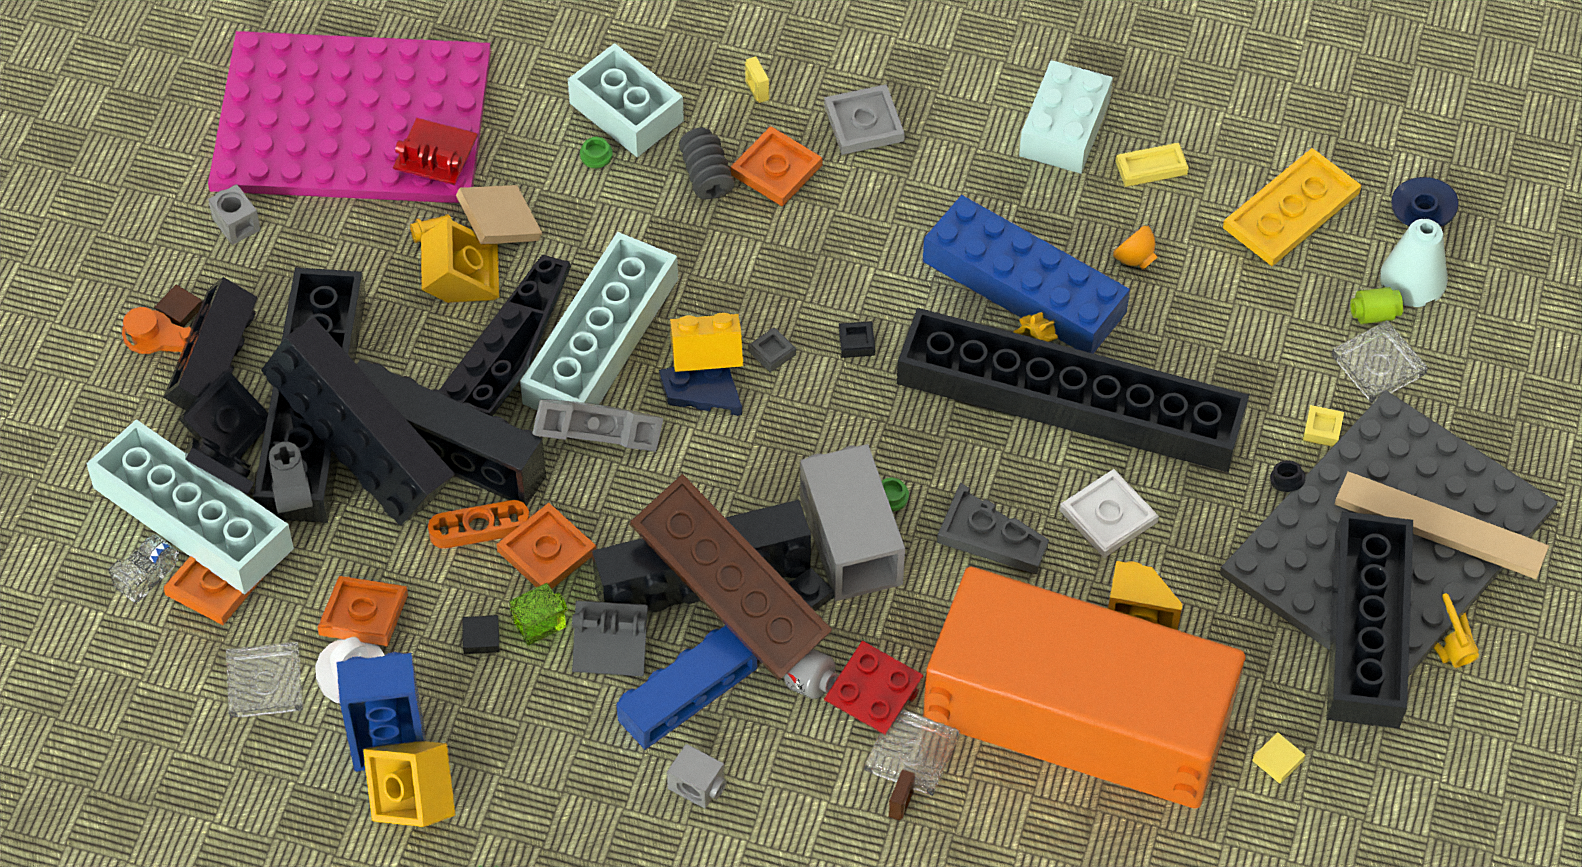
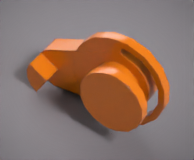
(153, 332)

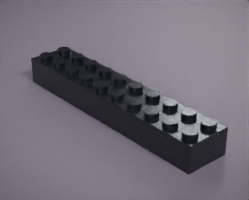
(1072, 389)

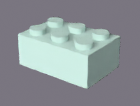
(625, 100)
(1065, 116)

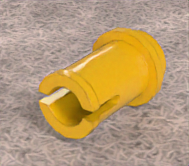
(421, 227)

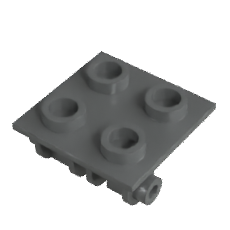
(609, 638)

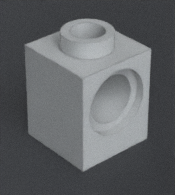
(234, 214)
(696, 776)

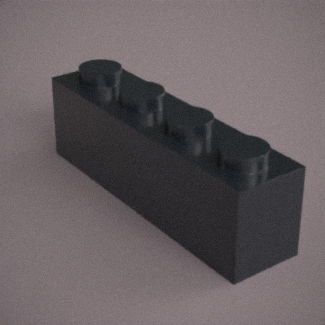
(211, 342)

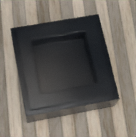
(856, 339)
(481, 634)

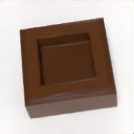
(179, 305)
(901, 795)

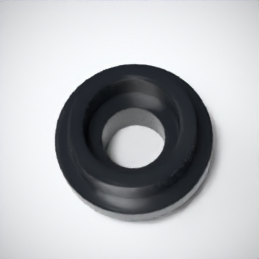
(1287, 476)

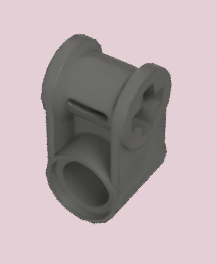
(289, 478)

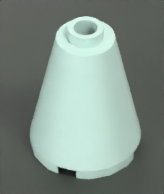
(1417, 264)

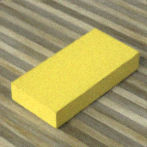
(1151, 164)

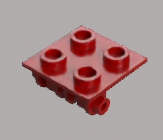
(434, 151)
(874, 687)

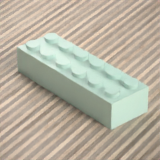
(601, 324)
(190, 507)

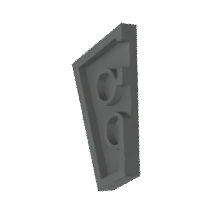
(985, 532)

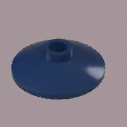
(1424, 199)

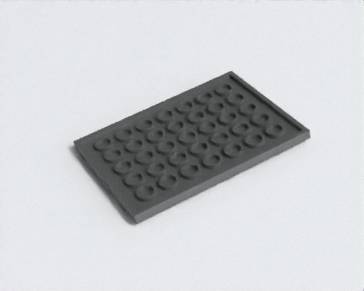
(1292, 552)

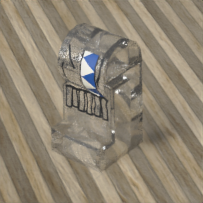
(144, 568)

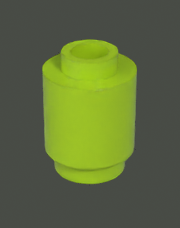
(1376, 305)

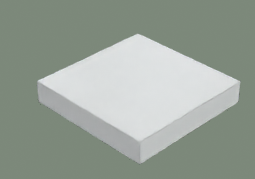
(1108, 513)

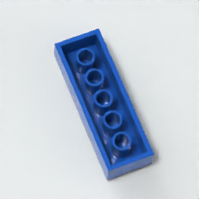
(1025, 274)

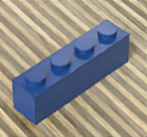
(685, 686)

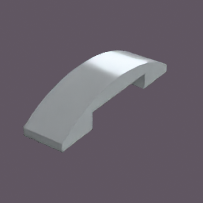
(597, 423)

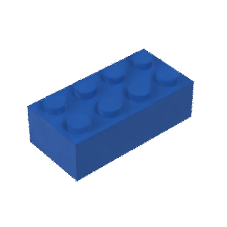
(379, 703)

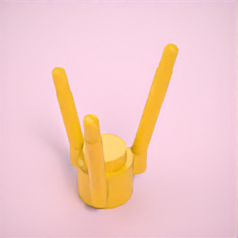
(1459, 645)

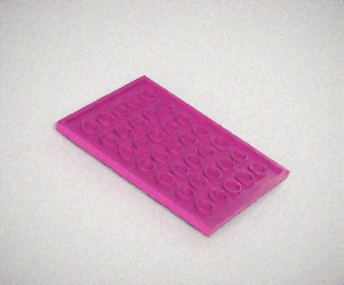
(331, 108)

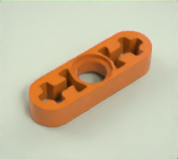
(470, 536)

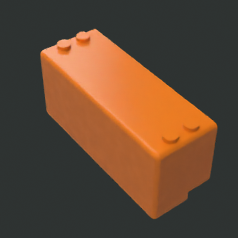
(1083, 686)

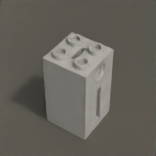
(851, 522)

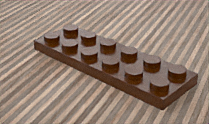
(730, 577)

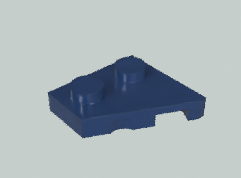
(701, 389)

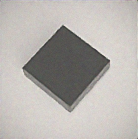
(772, 349)

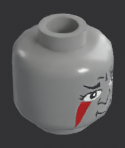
(812, 675)

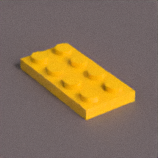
(1292, 207)

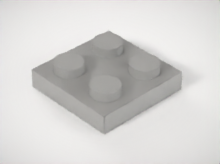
(864, 119)

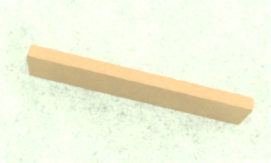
(1444, 525)

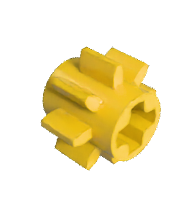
(1037, 327)

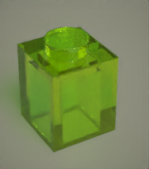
(538, 613)

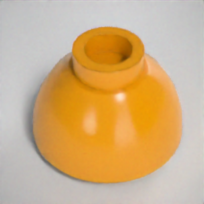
(1137, 249)

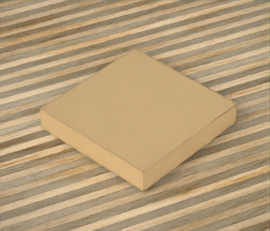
(499, 214)

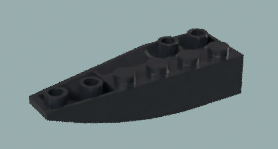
(509, 340)

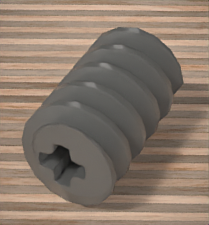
(706, 164)

